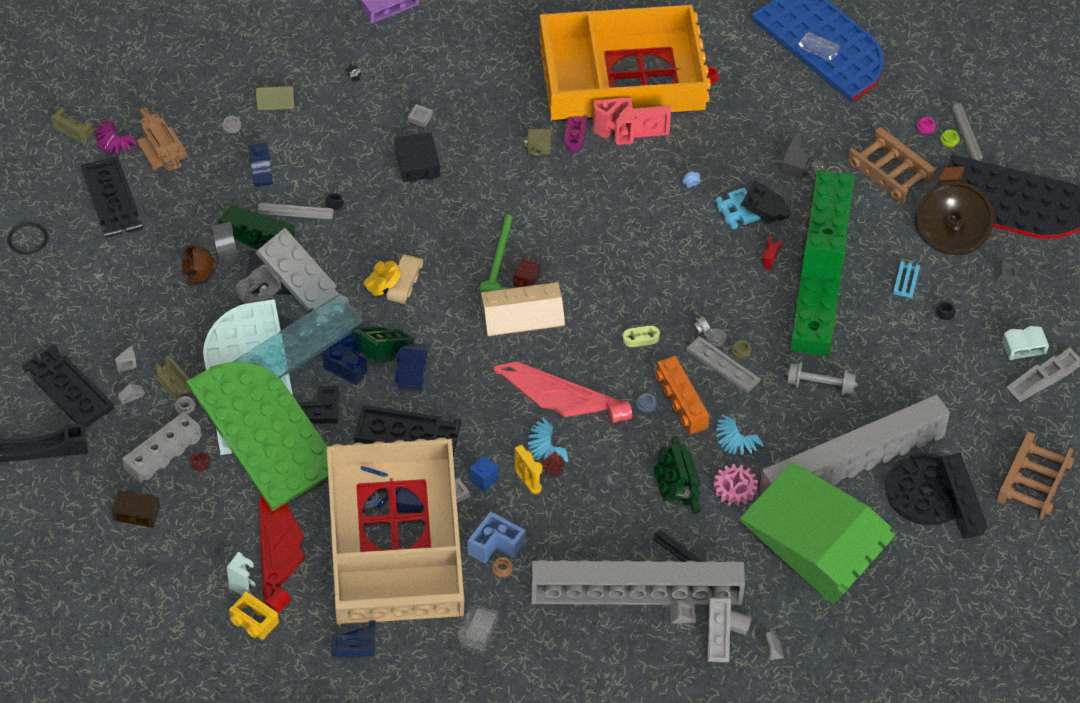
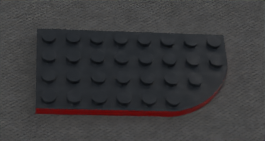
(1024, 200)

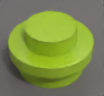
(950, 138)

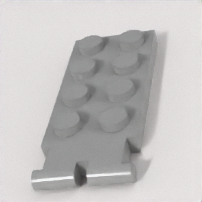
(298, 270)

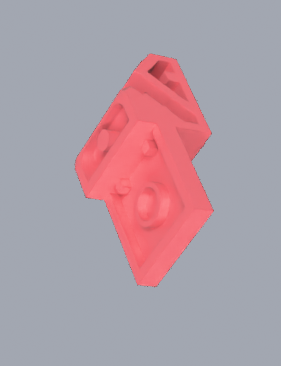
(627, 122)

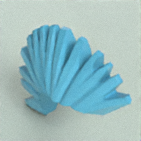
(733, 439)
(542, 441)

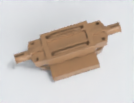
(160, 143)

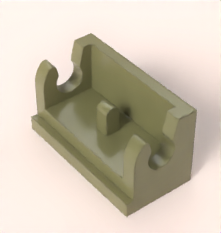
(70, 126)
(172, 379)

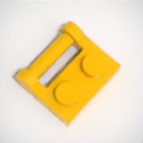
(528, 469)

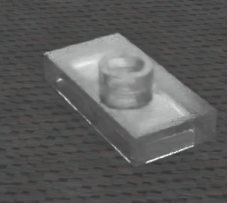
(819, 46)

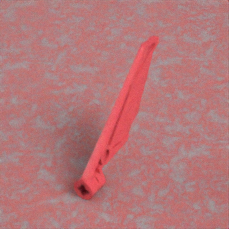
(562, 395)

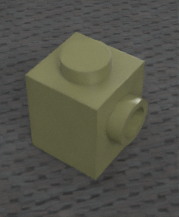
(538, 141)

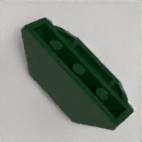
(380, 342)

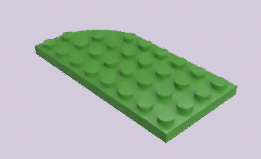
(263, 429)

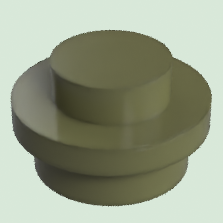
(741, 349)

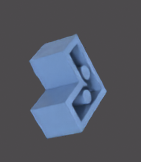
(495, 534)

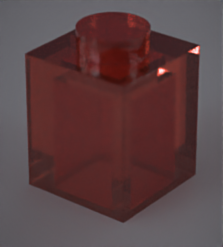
(526, 273)

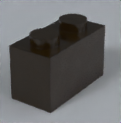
(136, 508)

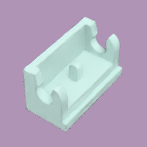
(238, 575)

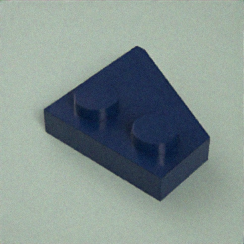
(355, 641)

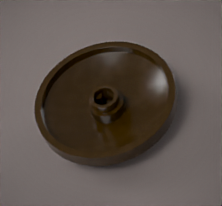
(955, 218)

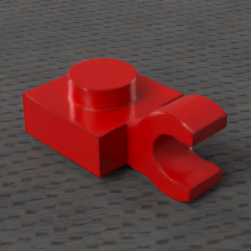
(770, 255)

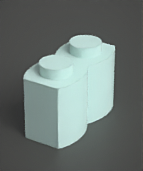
(1025, 342)

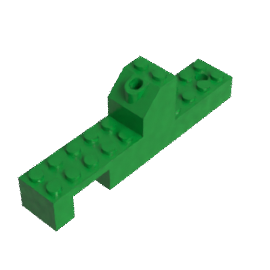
(822, 263)

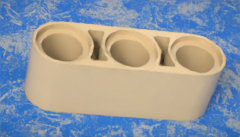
(409, 273)

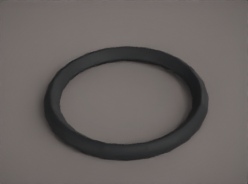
(23, 225)

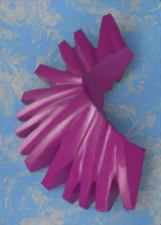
(110, 141)

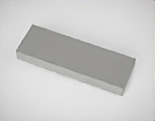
(719, 630)

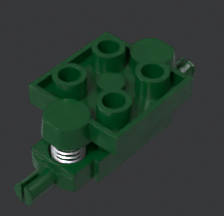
(677, 475)

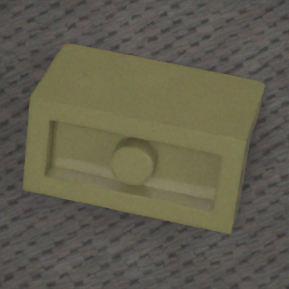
(275, 97)

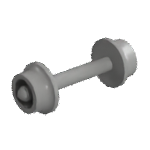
(795, 374)

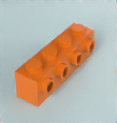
(682, 395)

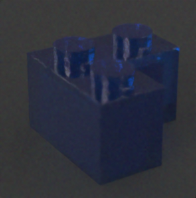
(345, 361)
(412, 366)

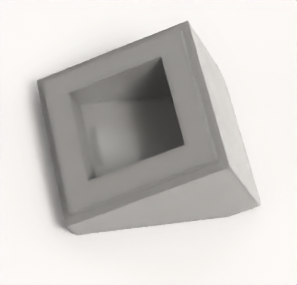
(126, 360)
(682, 612)
(773, 647)

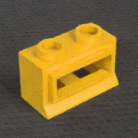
(253, 627)

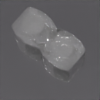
(478, 628)

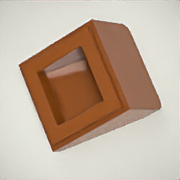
(951, 174)

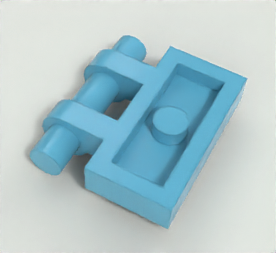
(734, 201)

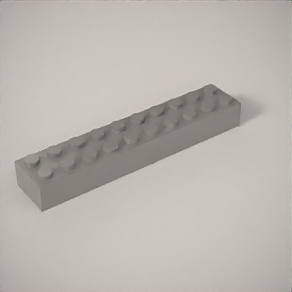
(869, 444)
(636, 582)

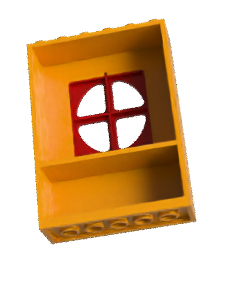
(585, 46)

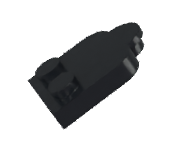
(765, 203)

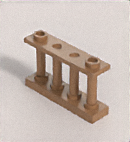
(895, 150)
(1021, 461)

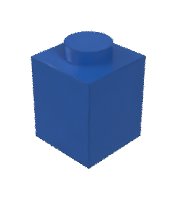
(483, 473)

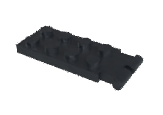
(111, 196)
(68, 387)
(392, 425)

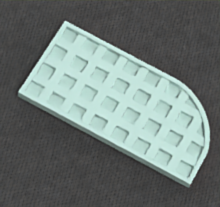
(237, 334)

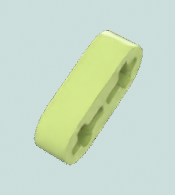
(641, 336)

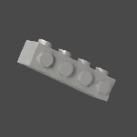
(162, 447)

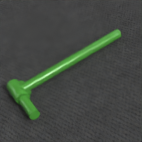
(492, 285)

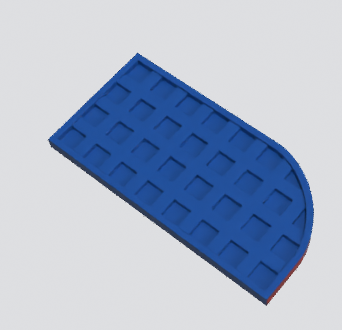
(856, 64)

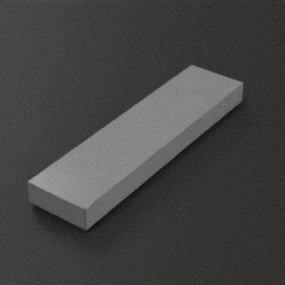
(723, 364)

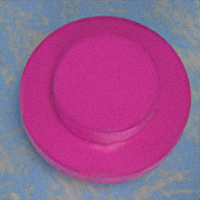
(926, 125)

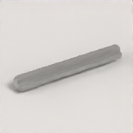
(967, 132)
(295, 210)

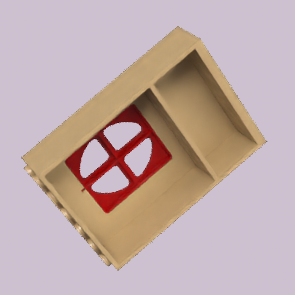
(397, 581)

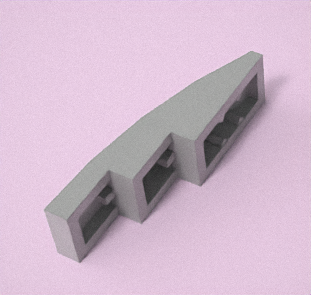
(1044, 375)

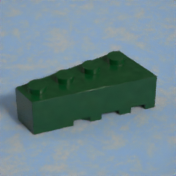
(252, 227)

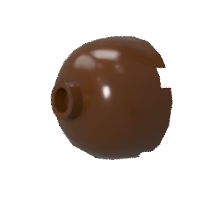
(199, 262)

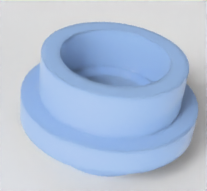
(691, 178)

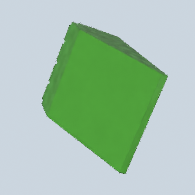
(818, 530)

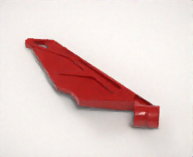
(279, 552)

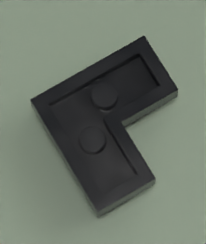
(326, 408)

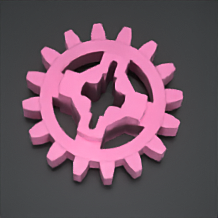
(743, 490)

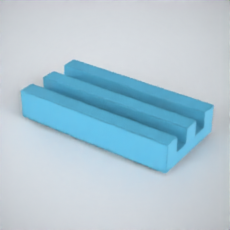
(909, 267)

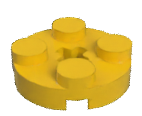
(384, 276)

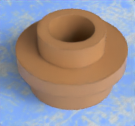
(502, 561)

